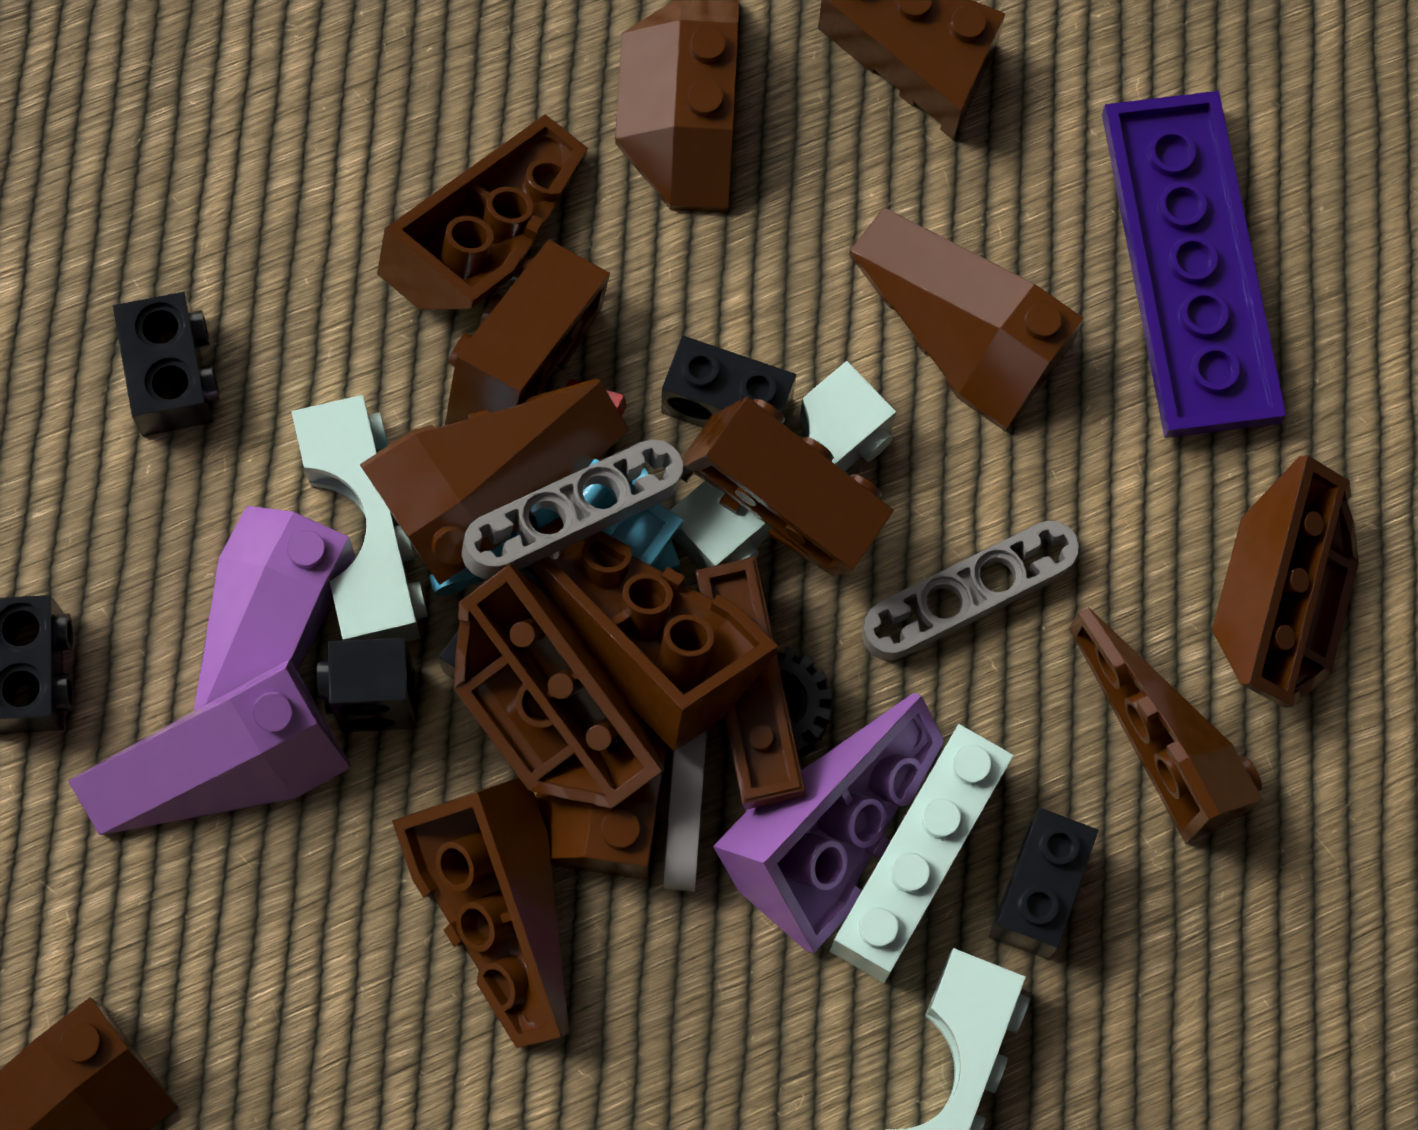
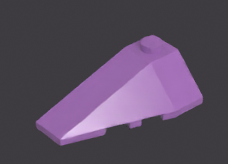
(229, 755)
(809, 852)

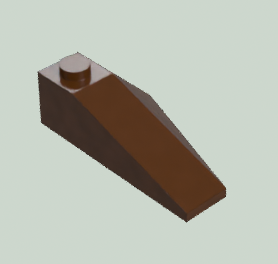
(482, 222)
(975, 319)
(460, 471)
(660, 641)
(1181, 751)
(606, 838)
(494, 882)
(82, 1079)

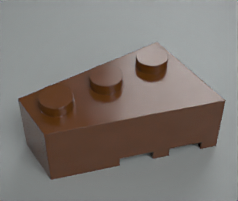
(920, 46)
(526, 332)
(787, 485)

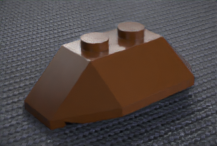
(680, 101)
(1289, 583)
(547, 696)

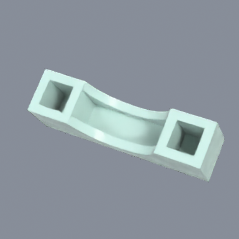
(838, 413)
(373, 591)
(920, 853)
(973, 1011)

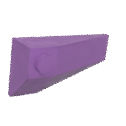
(268, 597)

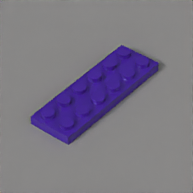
(1192, 265)

